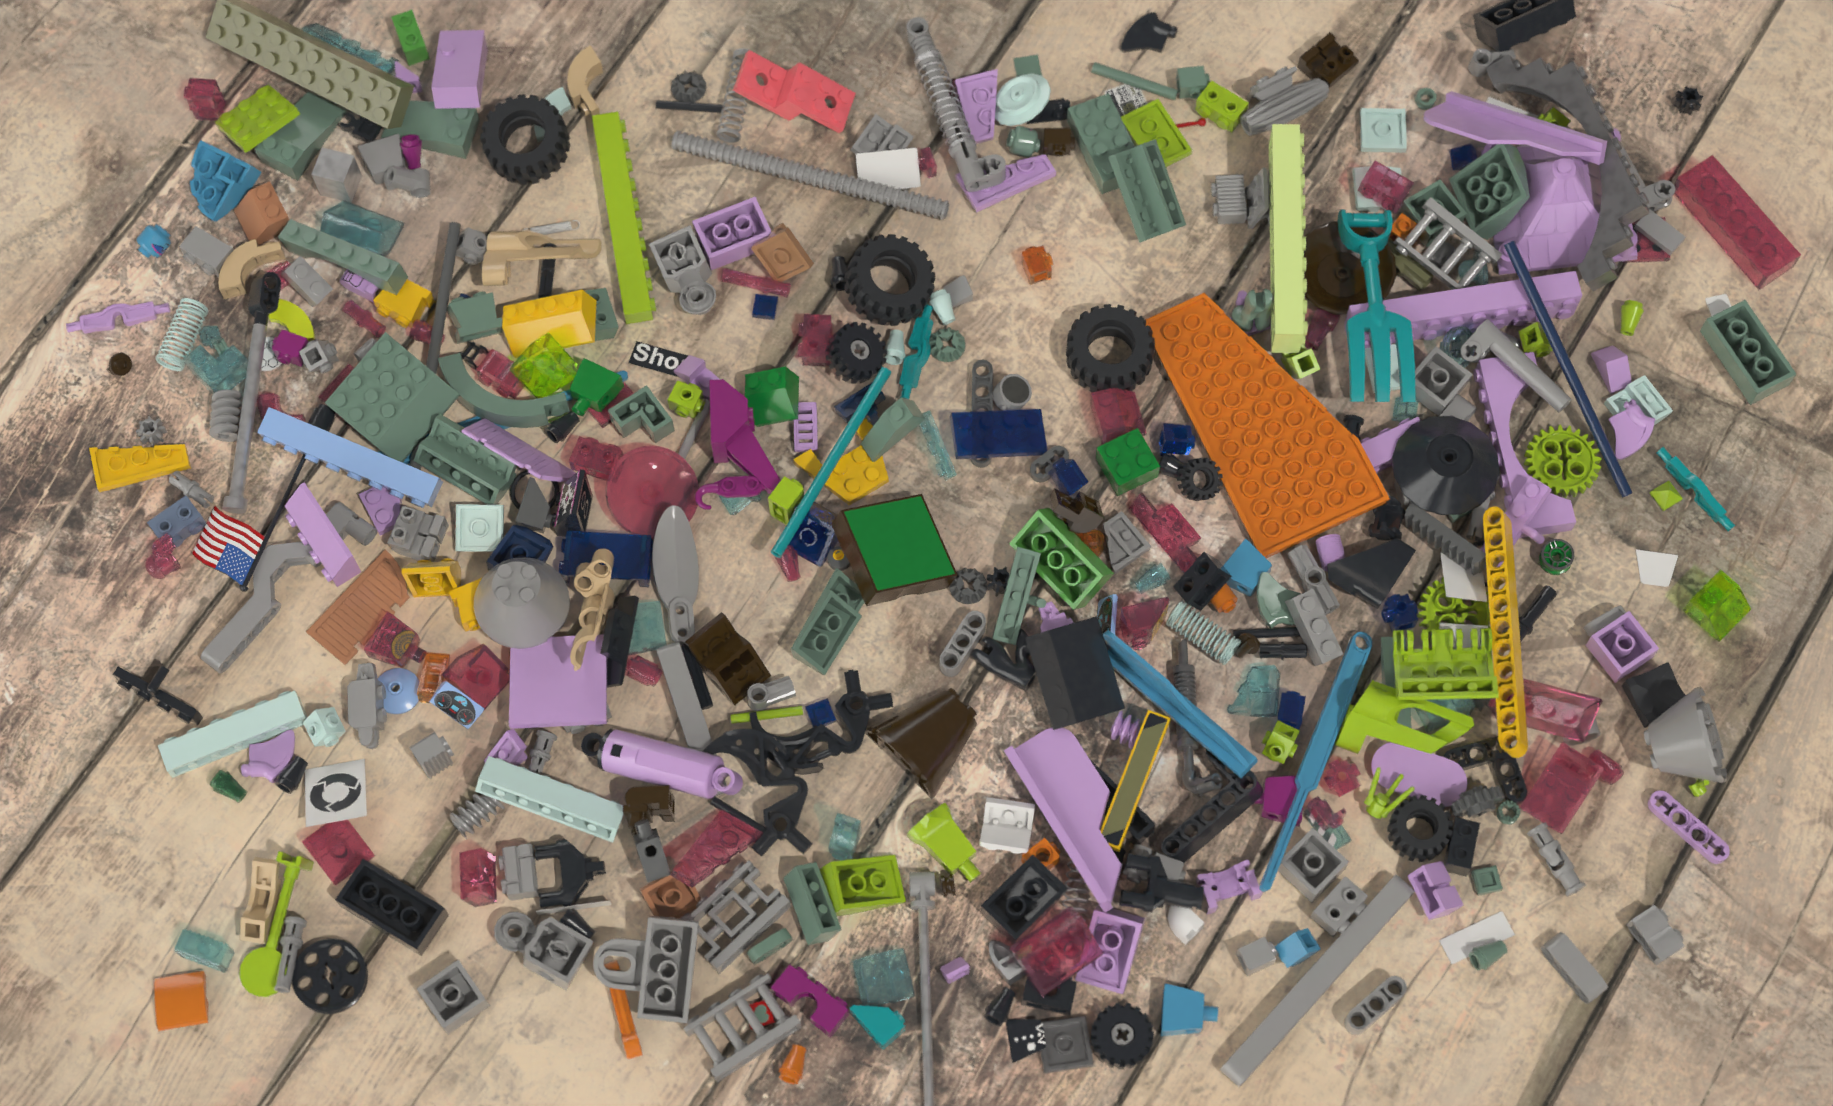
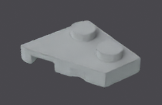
(1123, 542)

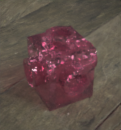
(1340, 786)

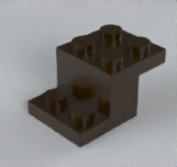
(727, 658)

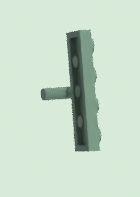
(1017, 596)

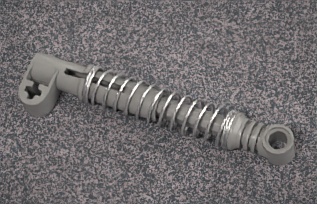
(951, 119)

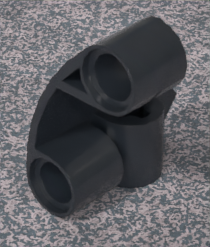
(1372, 571)

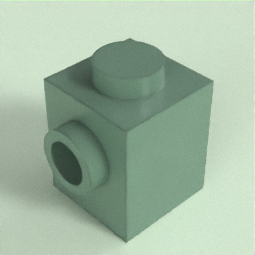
(1191, 81)

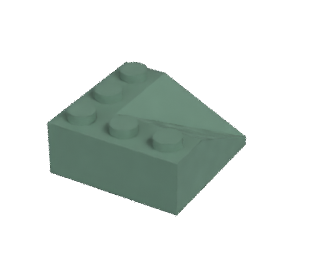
(1492, 189)

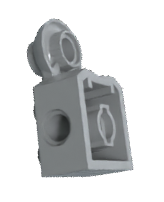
(685, 270)
(548, 950)

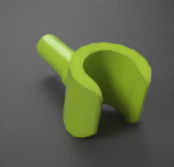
(1699, 787)

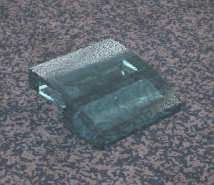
(648, 628)
(883, 978)

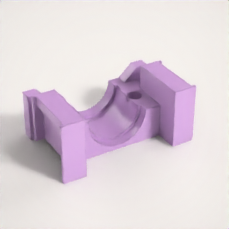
(1228, 884)

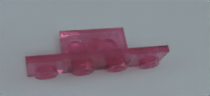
(1168, 529)

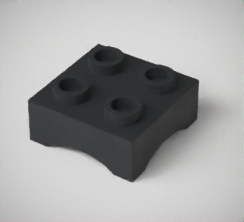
(1653, 692)

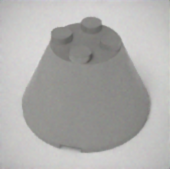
(521, 602)
(1687, 740)

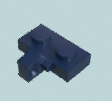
(848, 406)

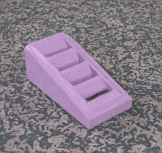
(806, 412)

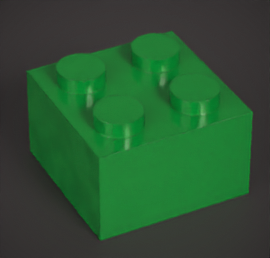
(1127, 462)

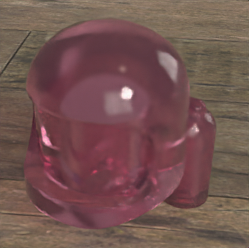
(161, 560)

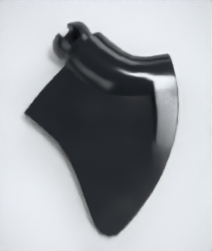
(1148, 34)

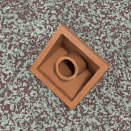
(670, 897)

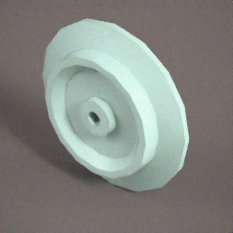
(1021, 99)

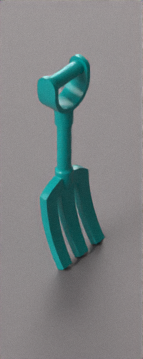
(1376, 318)

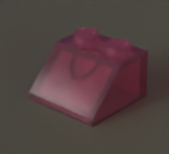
(1116, 413)
(338, 849)

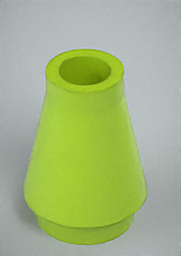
(1630, 316)

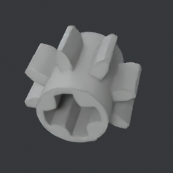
(145, 431)

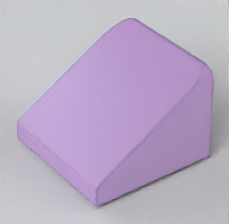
(955, 970)

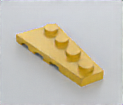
(127, 466)

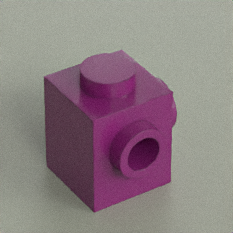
(287, 348)

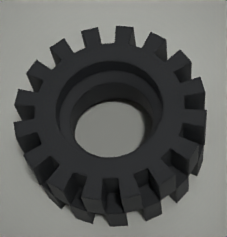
(1187, 481)

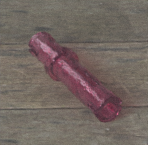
(763, 284)

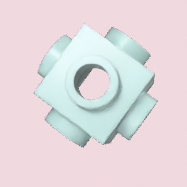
(324, 727)

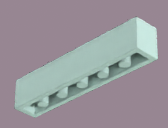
(232, 734)
(550, 798)

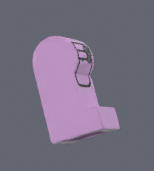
(359, 285)

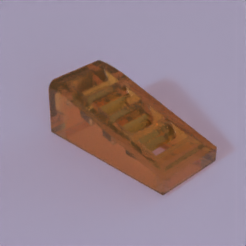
(426, 691)

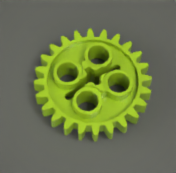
(1584, 461)
(1431, 606)

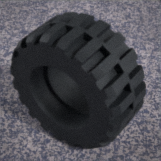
(517, 114)
(903, 257)
(1114, 323)

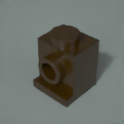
(1058, 141)

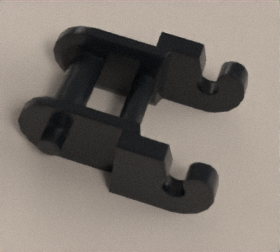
(471, 345)

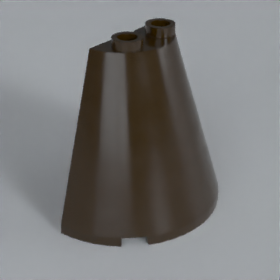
(927, 737)

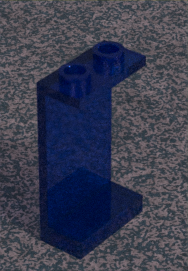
(630, 552)

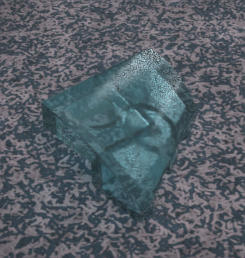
(1258, 694)

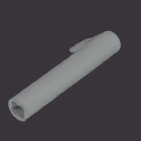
(1657, 192)
(1490, 338)

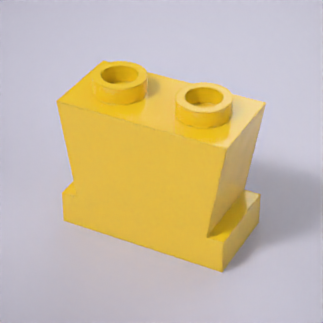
(406, 305)
(464, 599)

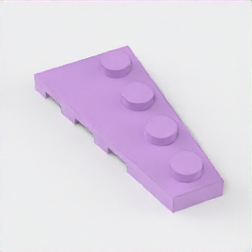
(1018, 178)

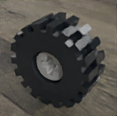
(851, 365)
(1115, 1051)

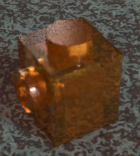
(1037, 264)

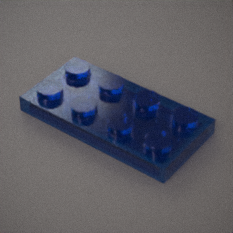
(998, 434)

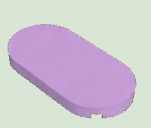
(1426, 772)

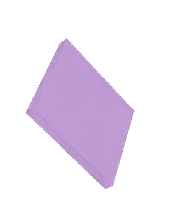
(550, 692)

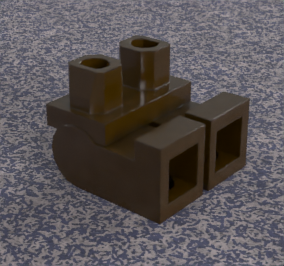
(1327, 60)
(648, 802)

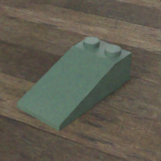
(441, 130)
(299, 141)

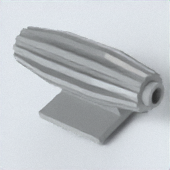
(1281, 100)
(1257, 199)

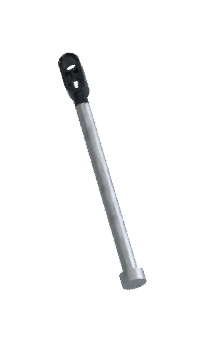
(262, 302)

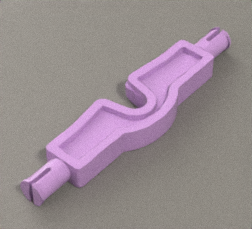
(106, 319)

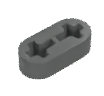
(1046, 460)

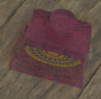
(394, 643)

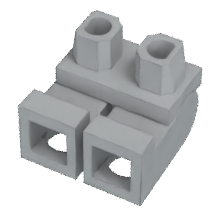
(417, 534)

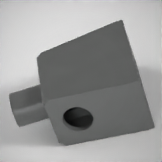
(653, 856)

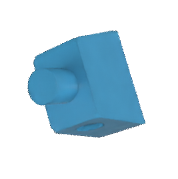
(1246, 567)
(1184, 1011)

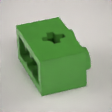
(410, 37)

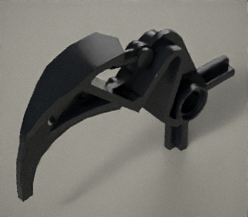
(853, 720)
(788, 808)

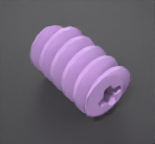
(1125, 729)

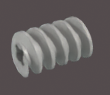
(224, 414)
(474, 813)

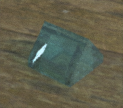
(1404, 410)

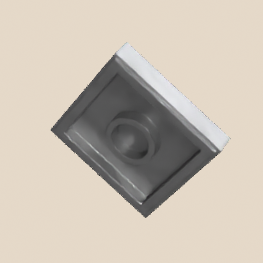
(1066, 1045)

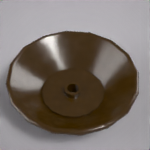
(1328, 257)

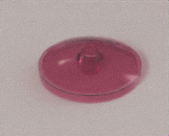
(647, 484)

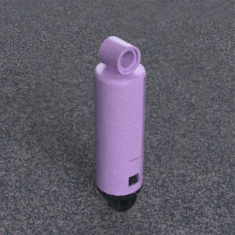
(661, 763)

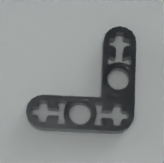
(1497, 759)

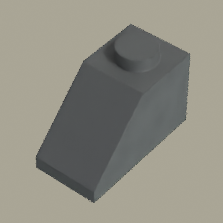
(534, 509)

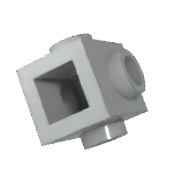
(472, 246)
(319, 356)

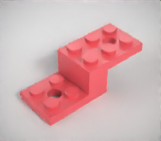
(794, 91)

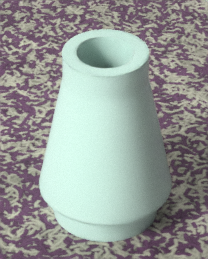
(942, 306)
(895, 348)

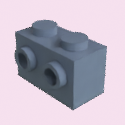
(178, 520)

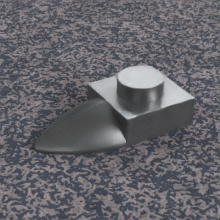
(1005, 962)

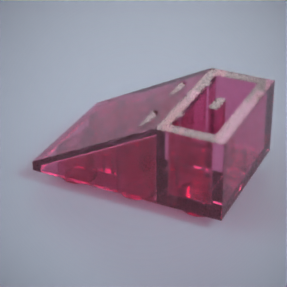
(1562, 788)

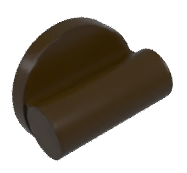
(119, 364)
(1248, 645)

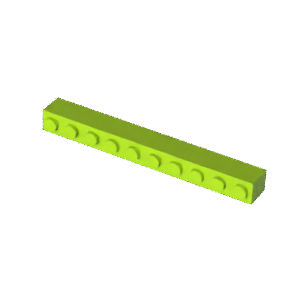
(622, 218)

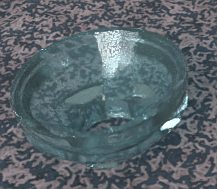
(1457, 337)

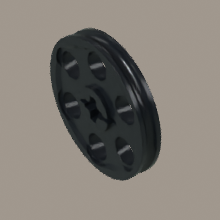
(340, 980)

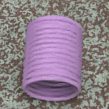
(1329, 549)

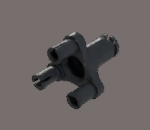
(1159, 889)

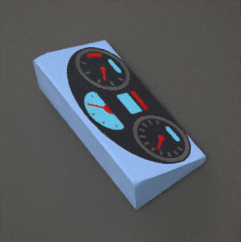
(1107, 613)
(456, 704)

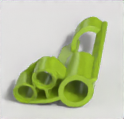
(1378, 714)

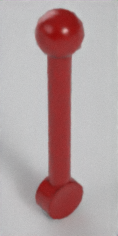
(1201, 122)

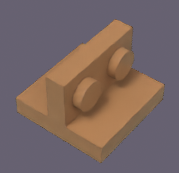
(782, 254)

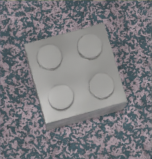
(1439, 380)
(1312, 865)
(453, 997)

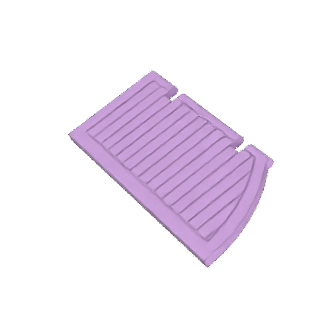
(517, 451)

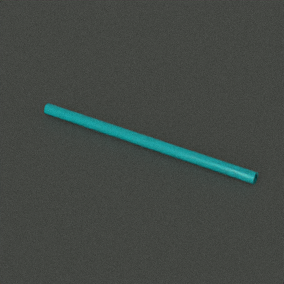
(830, 463)

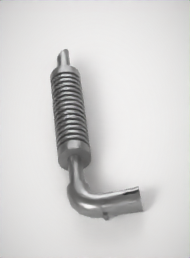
(1185, 683)

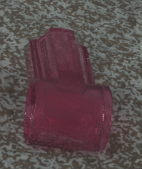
(1320, 326)

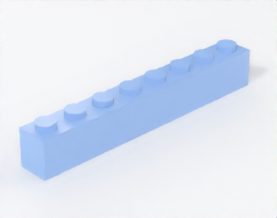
(349, 457)

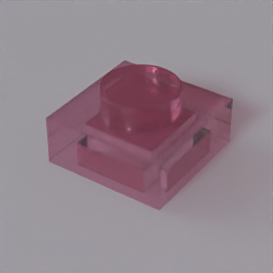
(927, 162)

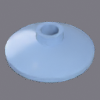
(406, 697)

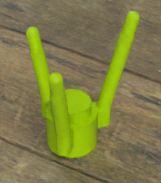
(1378, 805)

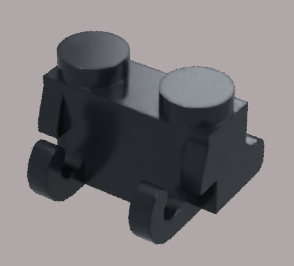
(1387, 520)

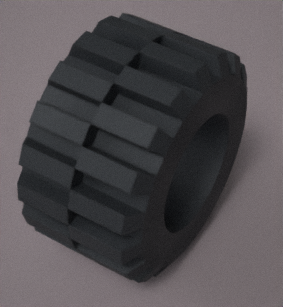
(1427, 811)

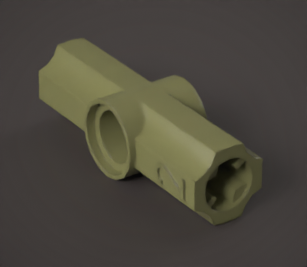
(1410, 269)

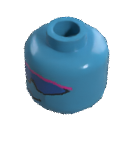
(153, 241)

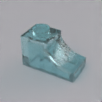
(845, 837)

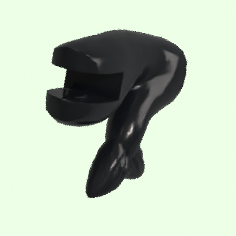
(999, 663)

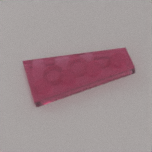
(715, 847)

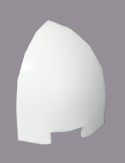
(1184, 923)

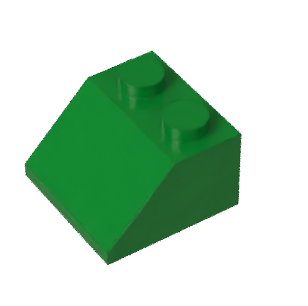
(773, 395)

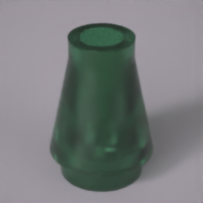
(227, 786)

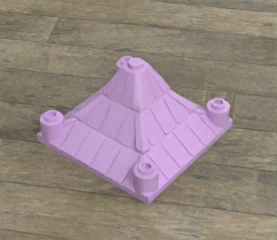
(1559, 216)

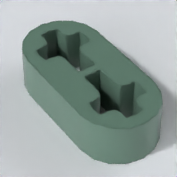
(769, 946)

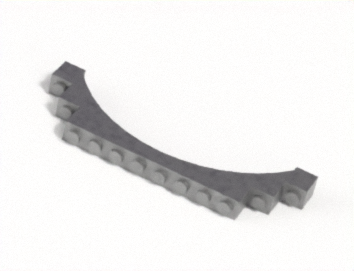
(1620, 193)

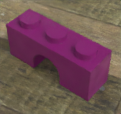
(795, 985)

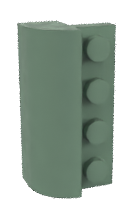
(1147, 190)
(465, 462)

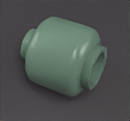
(1023, 141)

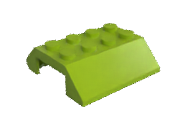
(1444, 670)

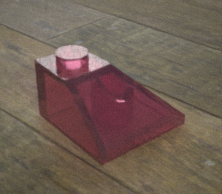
(478, 675)

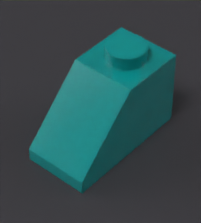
(879, 1023)

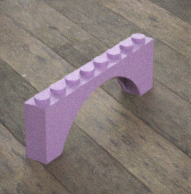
(1498, 392)

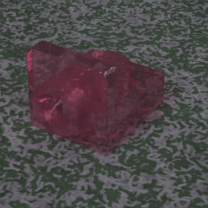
(1322, 813)

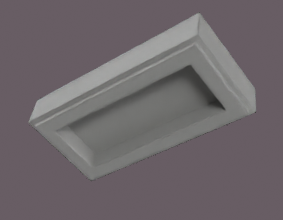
(1660, 232)

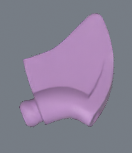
(1631, 429)
(270, 757)

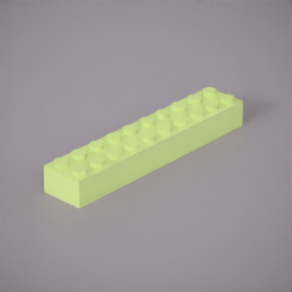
(1287, 238)

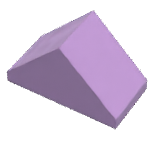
(1613, 368)

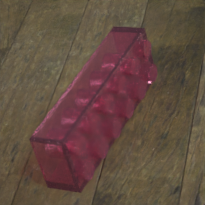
(1736, 222)

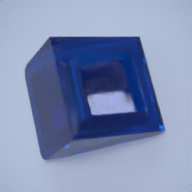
(1462, 156)

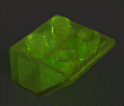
(544, 367)
(1718, 606)

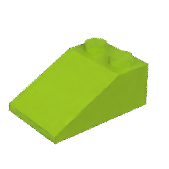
(863, 884)

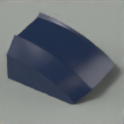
(520, 543)

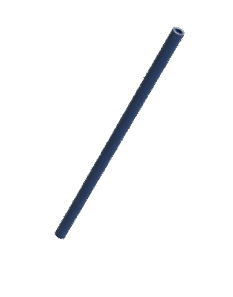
(1568, 369)

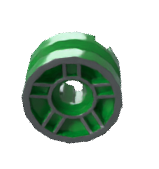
(1552, 548)

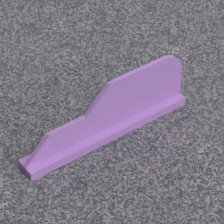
(1503, 126)
(1072, 802)

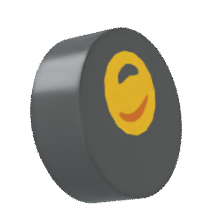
(837, 559)

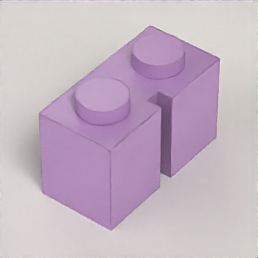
(1434, 891)

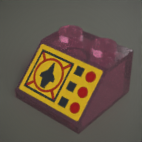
(1142, 621)

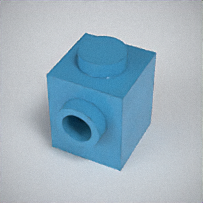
(1297, 947)

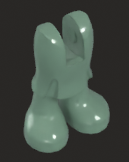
(1256, 308)

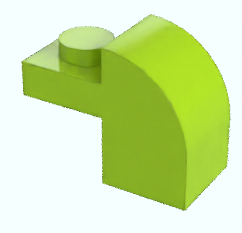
(1301, 363)

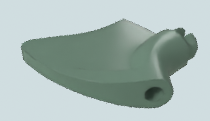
(1271, 601)

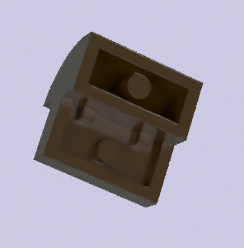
(1081, 513)

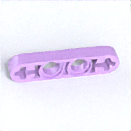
(1686, 829)

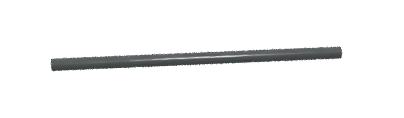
(441, 308)

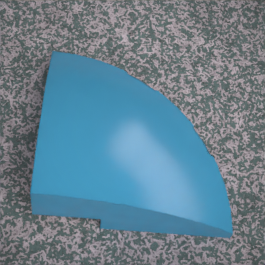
(219, 180)

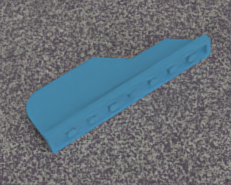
(1177, 706)

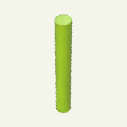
(768, 714)

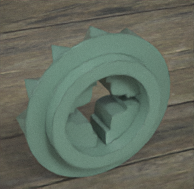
(949, 353)

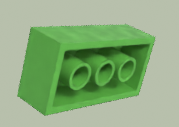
(1064, 558)

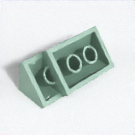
(829, 623)

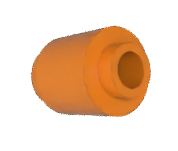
(1224, 600)

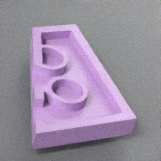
(978, 102)

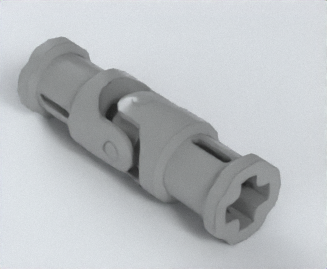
(1555, 856)

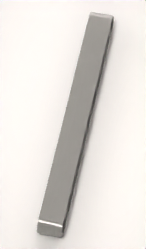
(1317, 980)

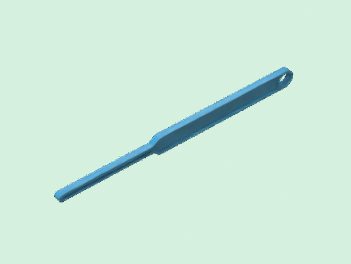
(1320, 745)

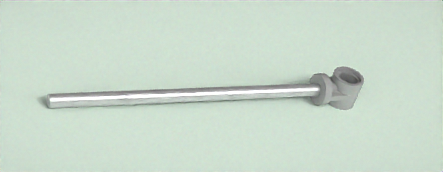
(922, 887)

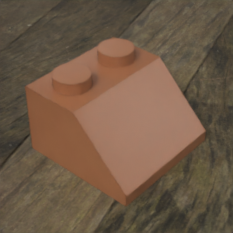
(261, 214)

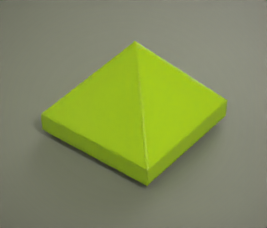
(1666, 495)

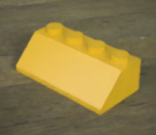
(565, 316)

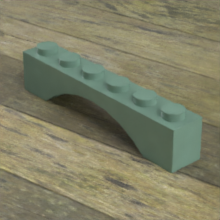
(371, 266)

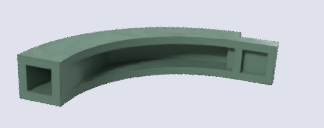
(495, 408)

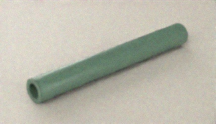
(1134, 81)

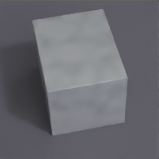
(336, 175)

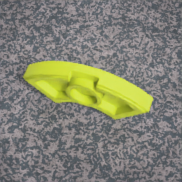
(293, 319)

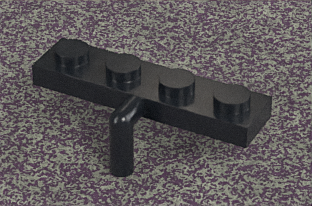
(150, 691)

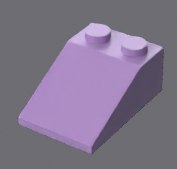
(1118, 939)

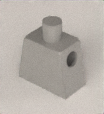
(381, 155)

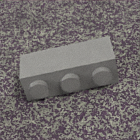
(1314, 627)

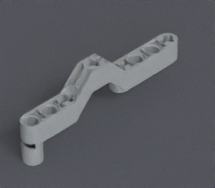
(262, 605)

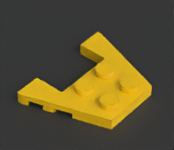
(854, 473)

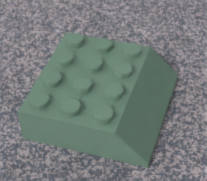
(392, 398)

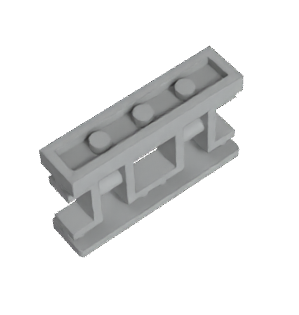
(748, 931)

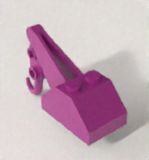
(734, 440)

